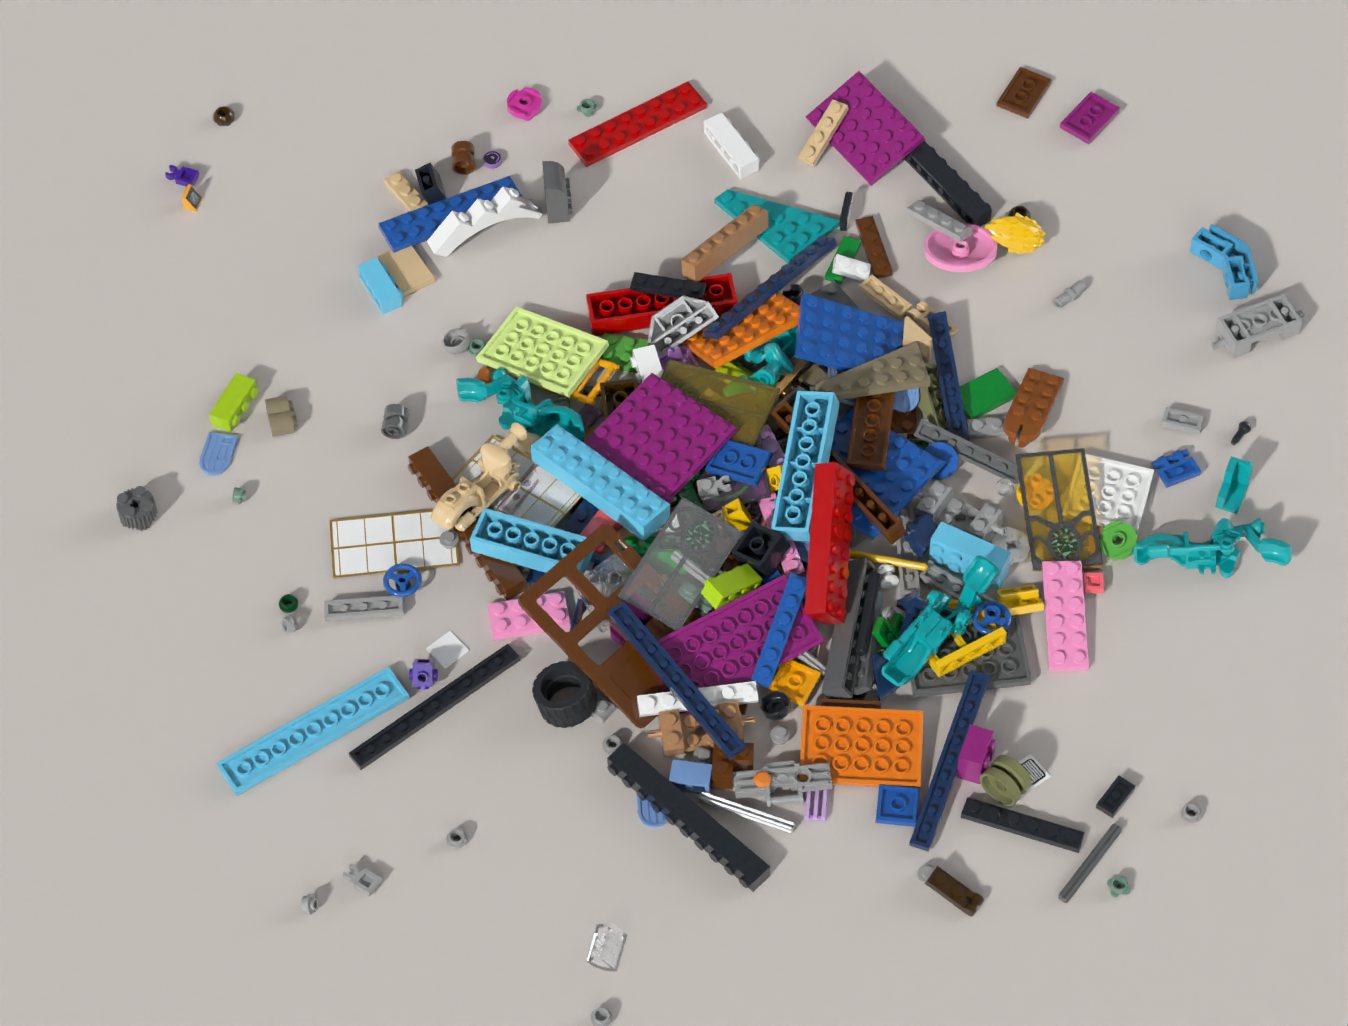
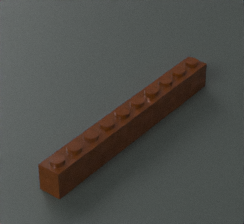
(437, 481)
(864, 498)

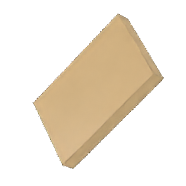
(407, 270)

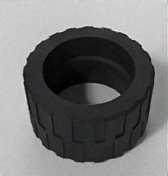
(568, 712)

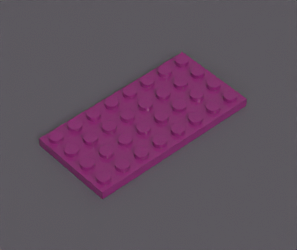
(729, 641)

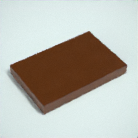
(1024, 92)

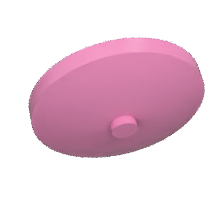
(962, 256)

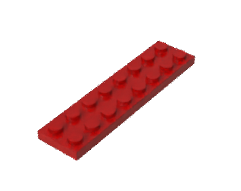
(637, 124)

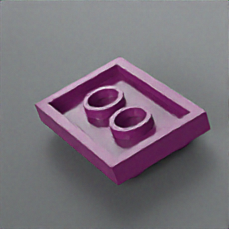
(1089, 117)

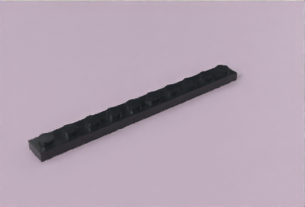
(434, 706)

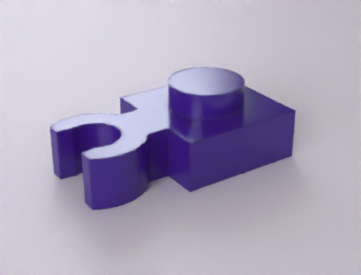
(183, 176)

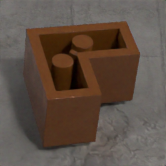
(723, 767)

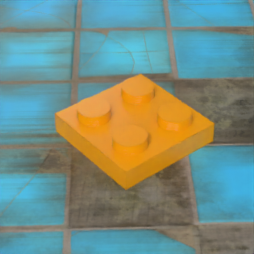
(795, 681)

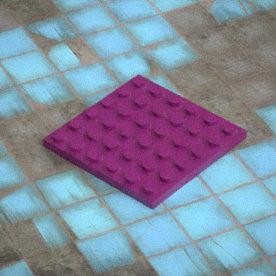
(660, 437)

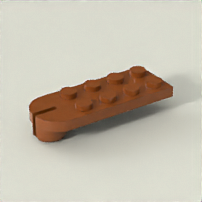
(1031, 406)

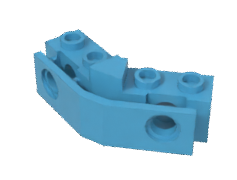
(1237, 270)

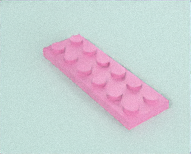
(1065, 616)

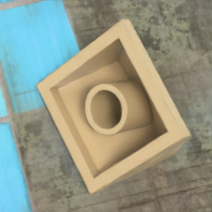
(914, 333)

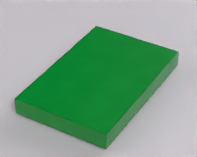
(986, 394)

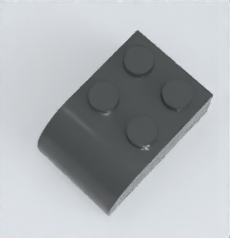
(556, 193)

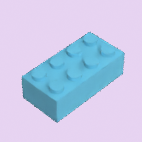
(958, 549)

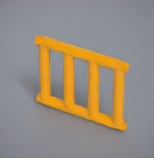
(590, 399)

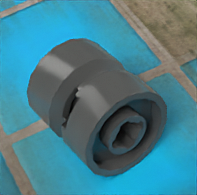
(395, 421)

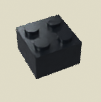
(760, 549)

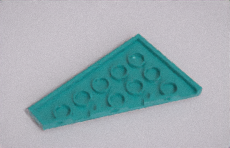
(788, 227)

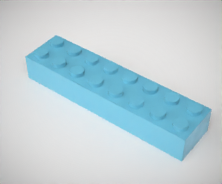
(807, 445)
(600, 482)

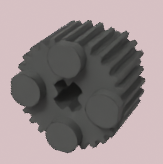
(136, 508)

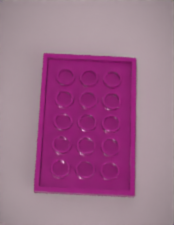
(872, 132)

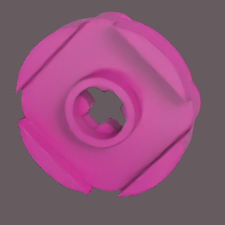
(526, 111)

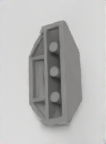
(679, 322)

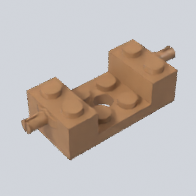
(679, 733)

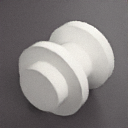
(888, 579)

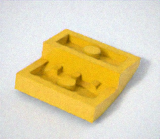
(1020, 599)

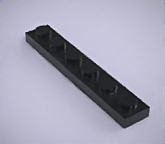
(1022, 825)

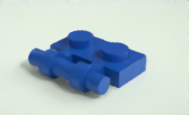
(1177, 472)

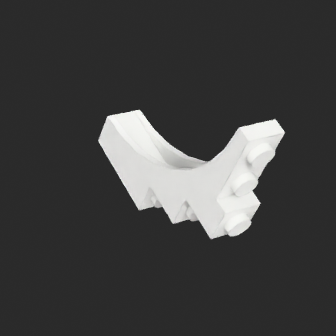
(483, 213)

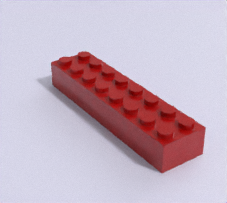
(631, 310)
(829, 543)

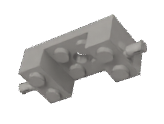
(1240, 329)
(944, 507)

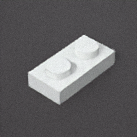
(851, 268)

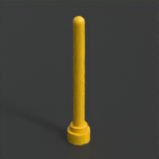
(889, 560)

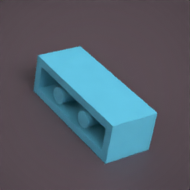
(380, 285)

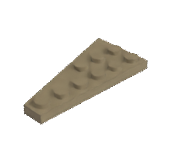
(889, 373)

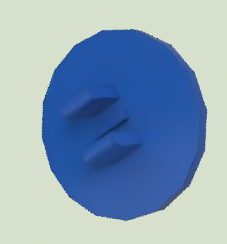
(947, 455)

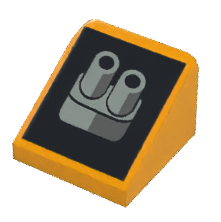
(191, 198)

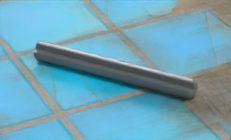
(1089, 863)

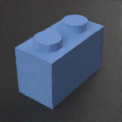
(691, 776)

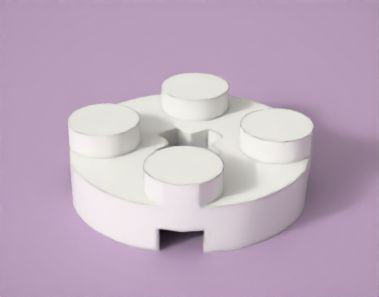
(1016, 538)

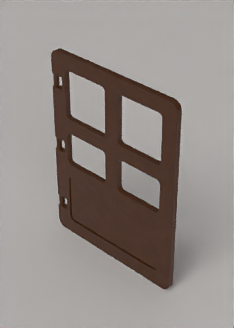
(625, 671)

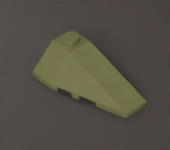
(931, 399)

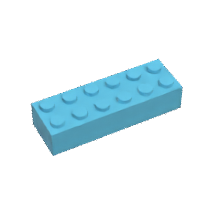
(523, 541)

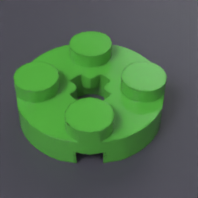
(1109, 535)

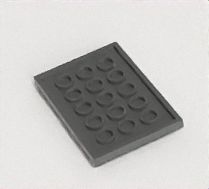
(1004, 664)

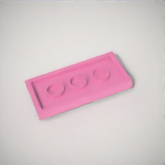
(511, 620)

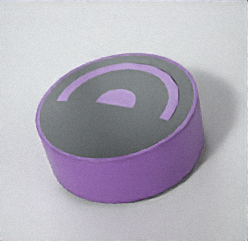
(492, 159)

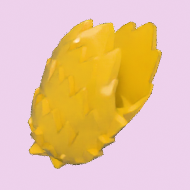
(1016, 233)

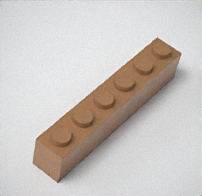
(724, 243)

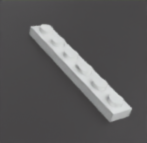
(659, 702)

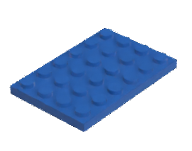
(843, 334)

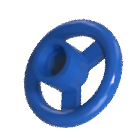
(402, 589)
(991, 609)

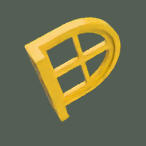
(967, 652)

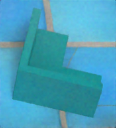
(1234, 485)

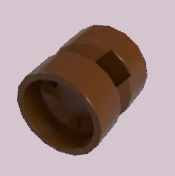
(463, 157)

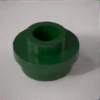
(288, 599)

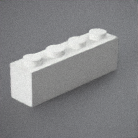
(731, 145)
(646, 362)

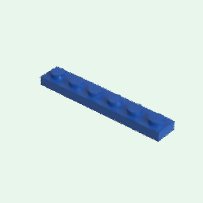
(779, 630)

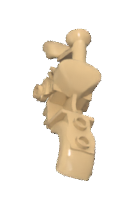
(496, 477)

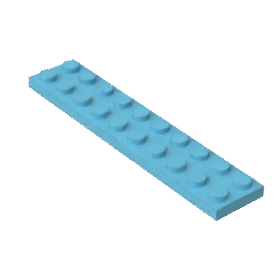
(312, 731)

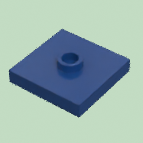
(897, 805)

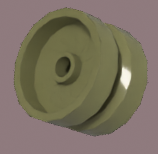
(1005, 780)

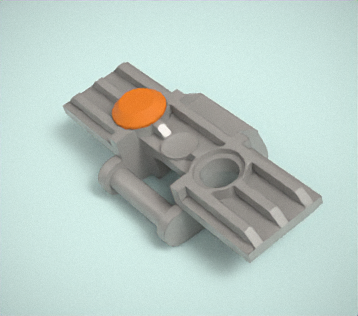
(782, 774)

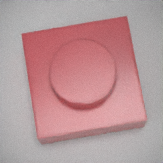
(1093, 582)

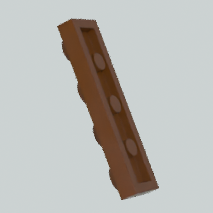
(873, 247)

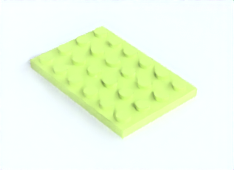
(542, 351)

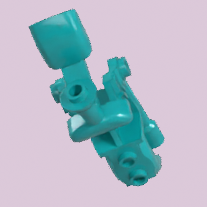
(777, 354)
(521, 409)
(1217, 551)
(929, 630)

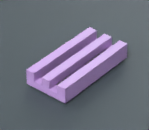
(824, 802)

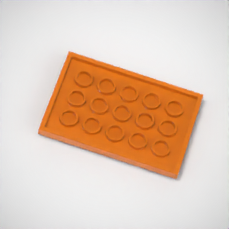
(762, 325)
(864, 745)

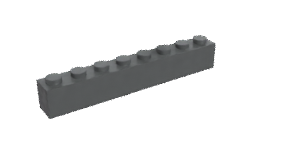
(842, 658)

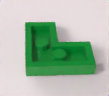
(887, 631)

